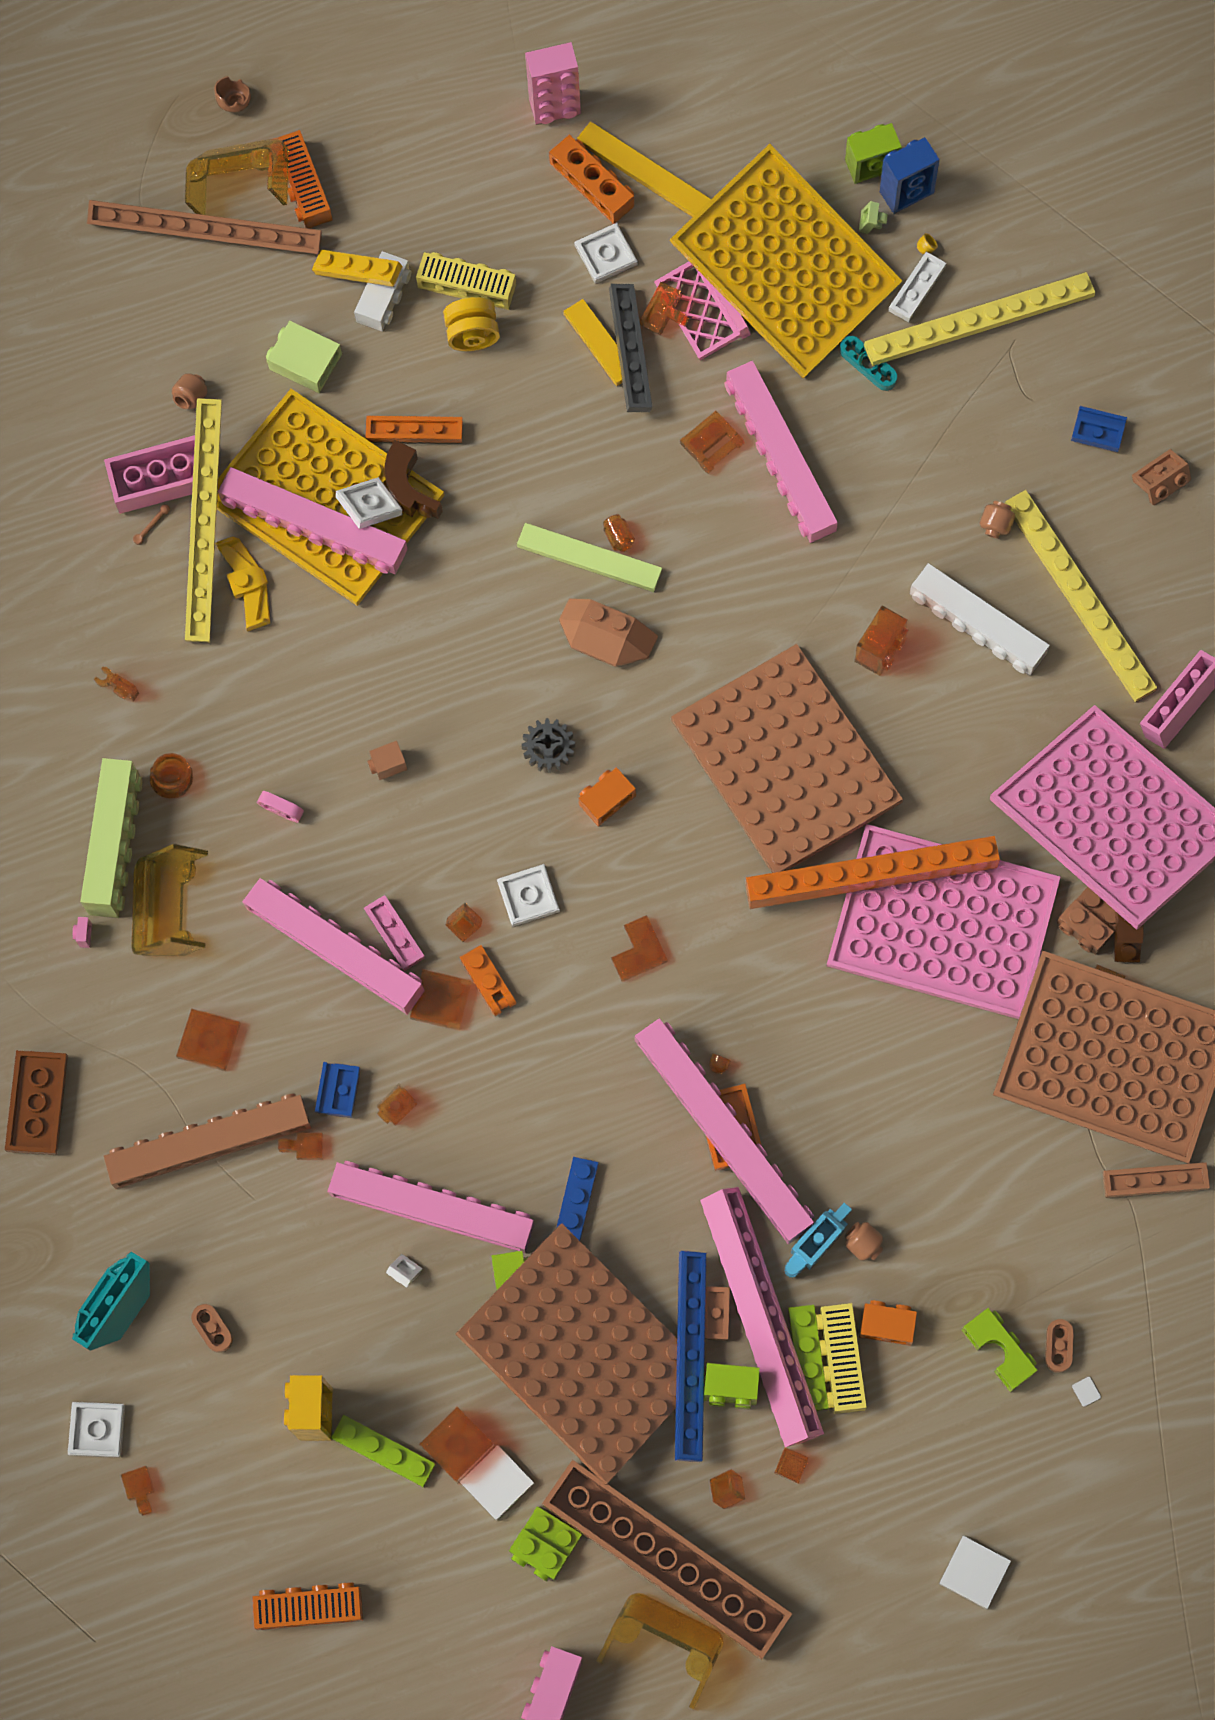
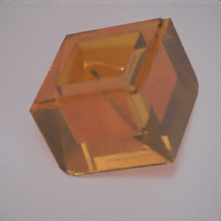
(464, 922)
(791, 1465)
(727, 1489)

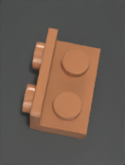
(1163, 476)

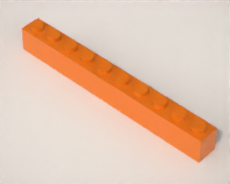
(872, 872)

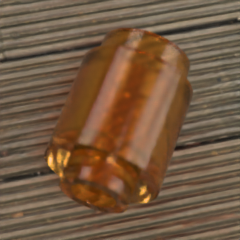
(618, 533)

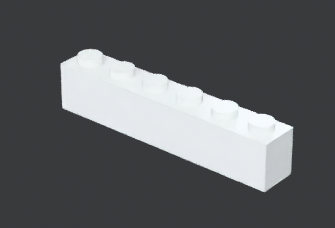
(978, 619)

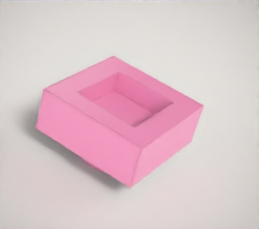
(82, 932)

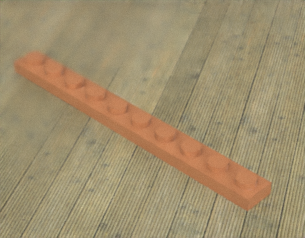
(204, 227)

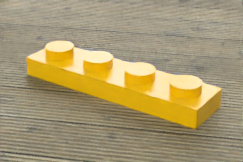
(357, 268)

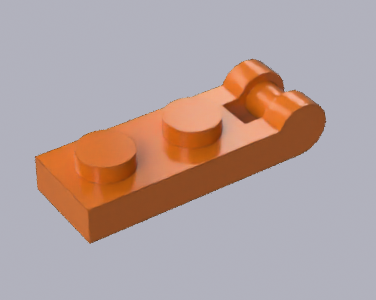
(487, 979)

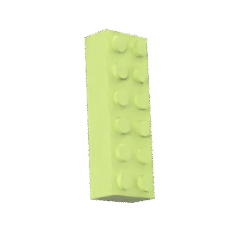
(111, 838)

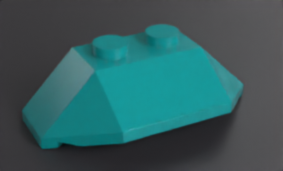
(113, 1303)

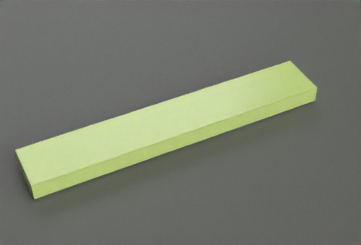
(589, 557)

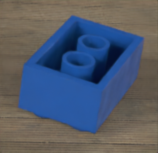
(909, 175)

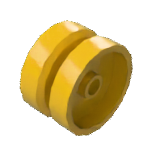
(471, 324)

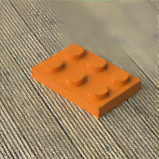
(738, 1098)

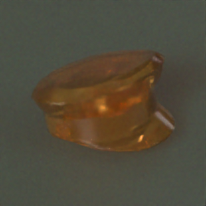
(171, 776)

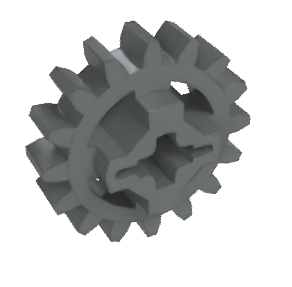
(538, 745)

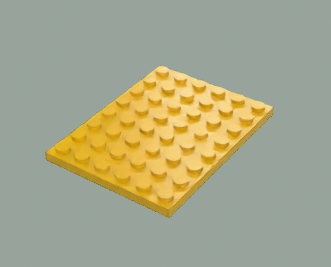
(785, 260)
(313, 458)

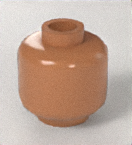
(187, 391)
(997, 519)
(864, 1241)

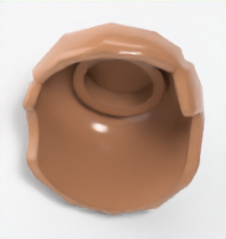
(232, 95)

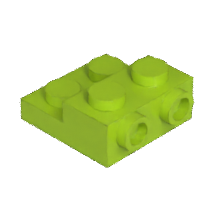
(544, 1544)

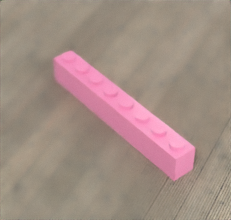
(781, 452)
(312, 521)
(334, 946)
(431, 1207)

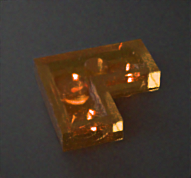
(645, 952)

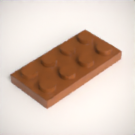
(36, 1102)

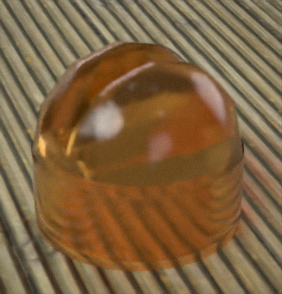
(718, 1064)

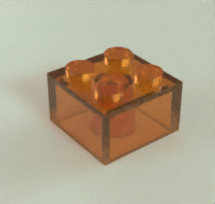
(881, 640)
(457, 1445)

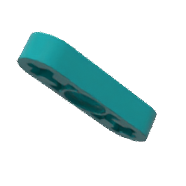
(876, 379)

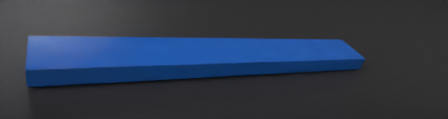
(690, 1357)

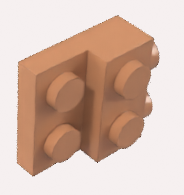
(1088, 921)

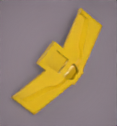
(246, 581)

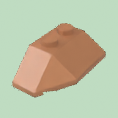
(606, 633)

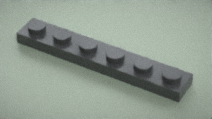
(630, 348)

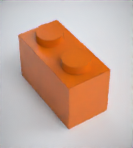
(606, 796)
(888, 1323)

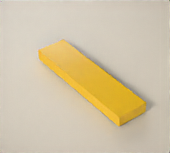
(595, 338)

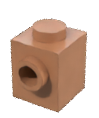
(387, 760)

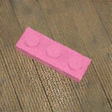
(394, 933)

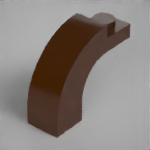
(397, 469)
(1127, 941)

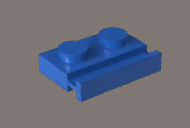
(1099, 429)
(337, 1090)

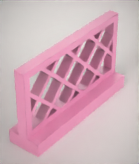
(732, 316)

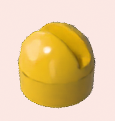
(926, 244)

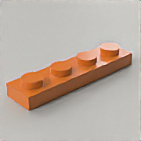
(414, 429)

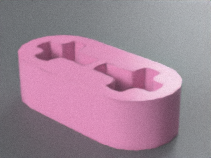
(280, 806)

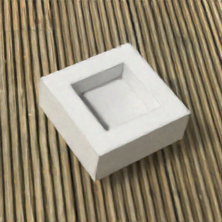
(404, 1270)

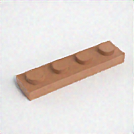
(1156, 1180)

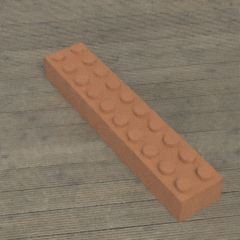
(667, 1559)

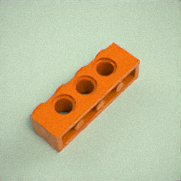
(611, 206)

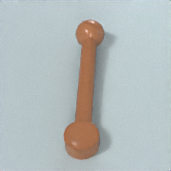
(138, 538)

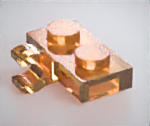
(662, 308)

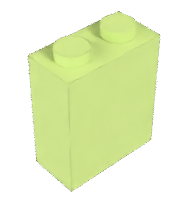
(303, 356)

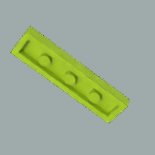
(808, 1351)
(383, 1451)

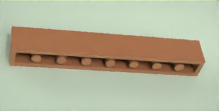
(207, 1141)

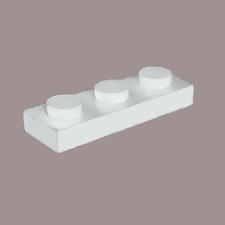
(917, 287)

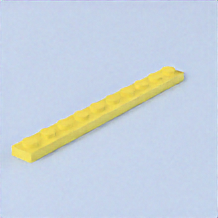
(979, 319)
(203, 520)
(1081, 597)

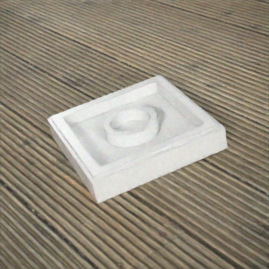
(606, 253)
(368, 503)
(528, 895)
(96, 1429)
(497, 1482)
(974, 1572)

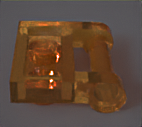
(706, 436)

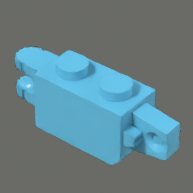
(817, 1240)

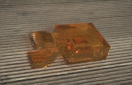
(121, 686)
(308, 1146)
(138, 1486)

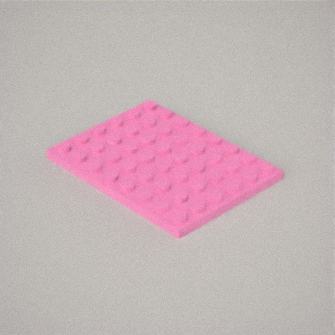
(1112, 816)
(948, 936)

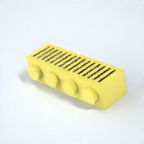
(465, 280)
(842, 1358)

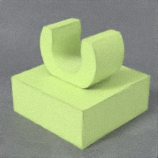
(871, 218)

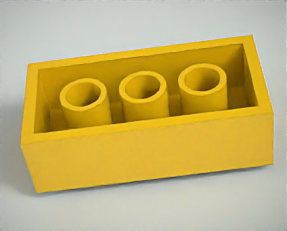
(309, 1407)

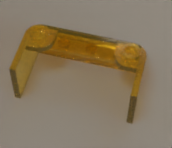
(262, 155)
(159, 902)
(648, 1614)

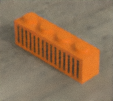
(304, 183)
(307, 1607)

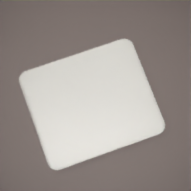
(1086, 1391)

